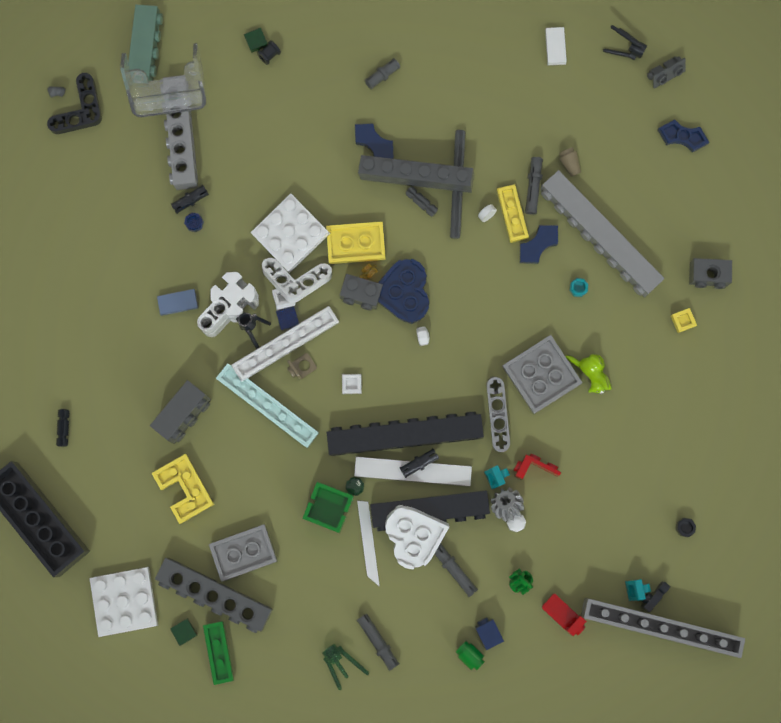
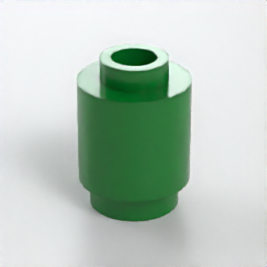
(470, 655)

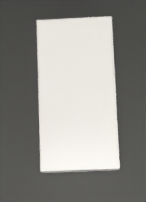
(555, 46)

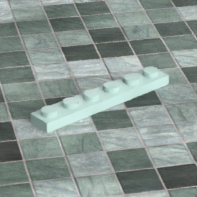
(268, 406)

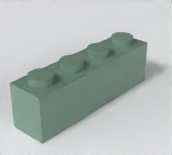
(144, 39)

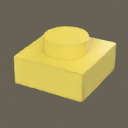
(683, 320)

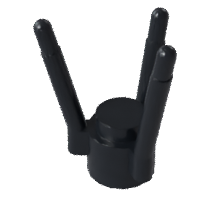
(636, 48)
(248, 322)

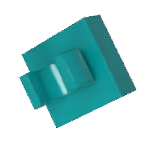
(496, 477)
(636, 590)

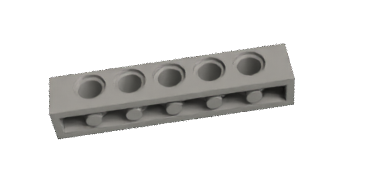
(187, 179)

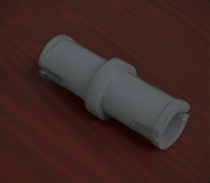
(382, 73)

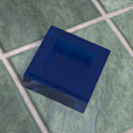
(287, 318)

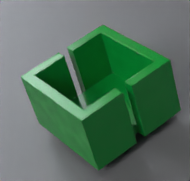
(328, 507)

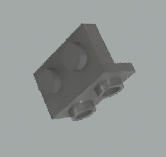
(360, 292)

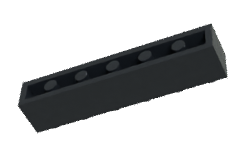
(441, 507)

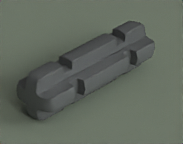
(421, 201)

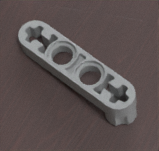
(495, 414)

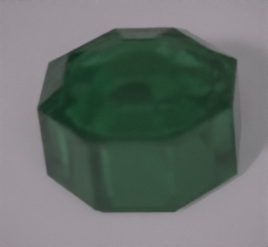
(355, 486)

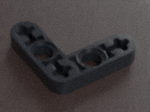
(83, 114)

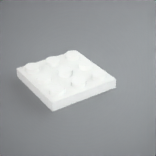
(290, 233)
(123, 602)

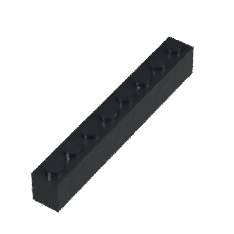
(404, 435)

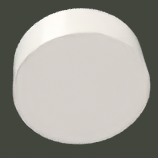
(487, 213)

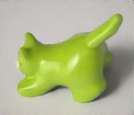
(593, 369)

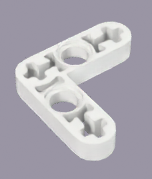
(293, 285)

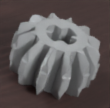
(507, 504)

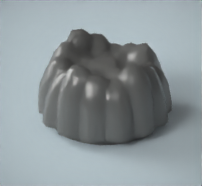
(56, 91)

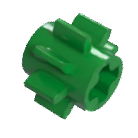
(521, 581)

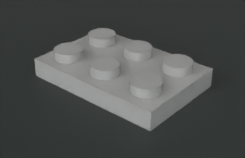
(243, 552)

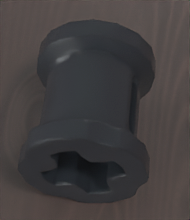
(268, 52)

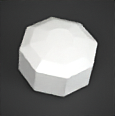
(423, 336)
(518, 523)

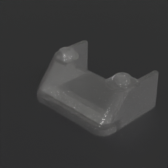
(165, 95)

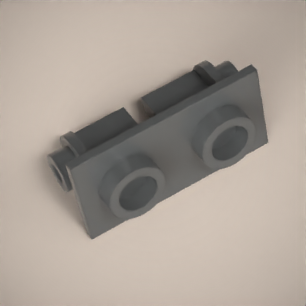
(673, 68)

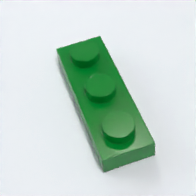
(218, 653)

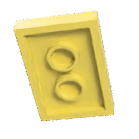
(355, 242)

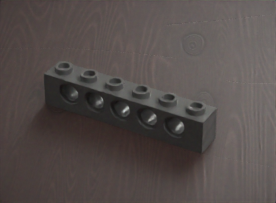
(166, 580)

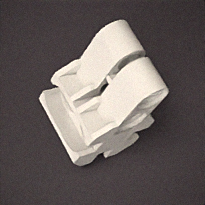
(231, 299)

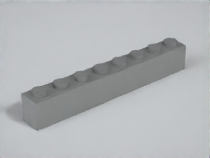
(601, 234)
(663, 627)

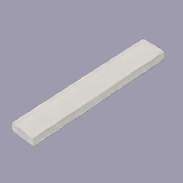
(285, 343)
(431, 474)

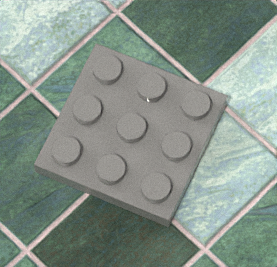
(542, 374)

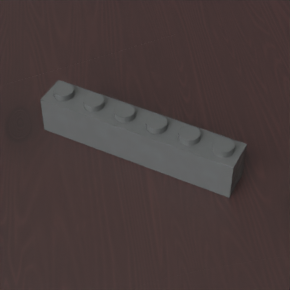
(416, 173)

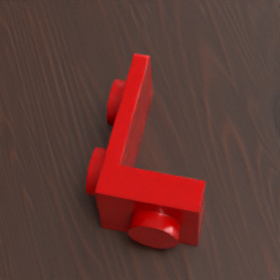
(522, 467)
(564, 615)

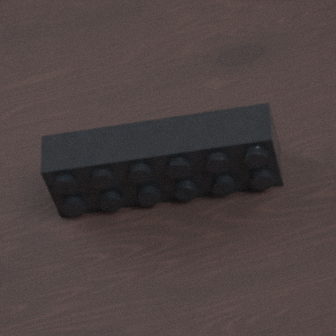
(38, 521)

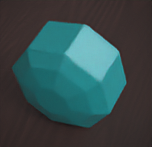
(578, 287)

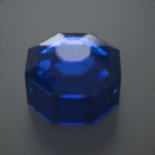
(194, 222)

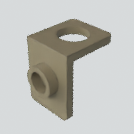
(295, 370)

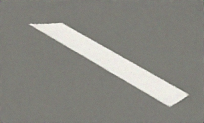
(368, 543)

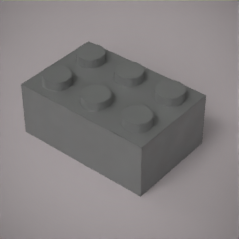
(181, 413)

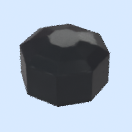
(685, 527)

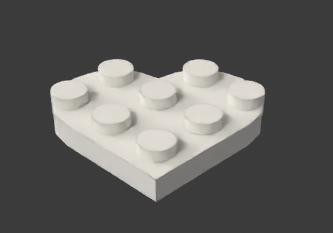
(414, 535)

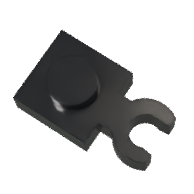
(653, 598)

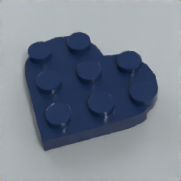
(404, 292)

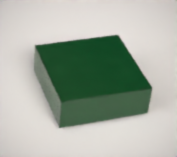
(255, 40)
(183, 632)

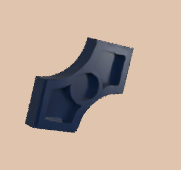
(676, 134)
(367, 136)
(546, 237)

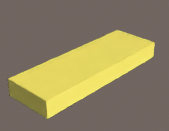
(512, 213)

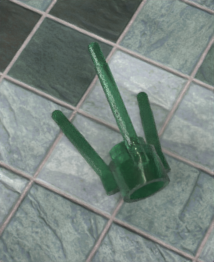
(332, 655)

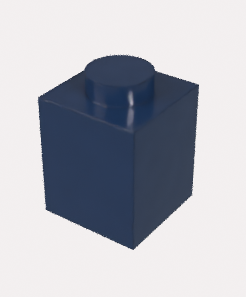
(488, 633)

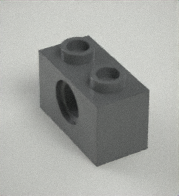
(721, 268)

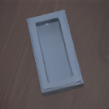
(177, 302)

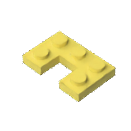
(197, 498)

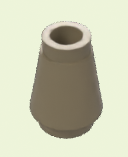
(570, 161)

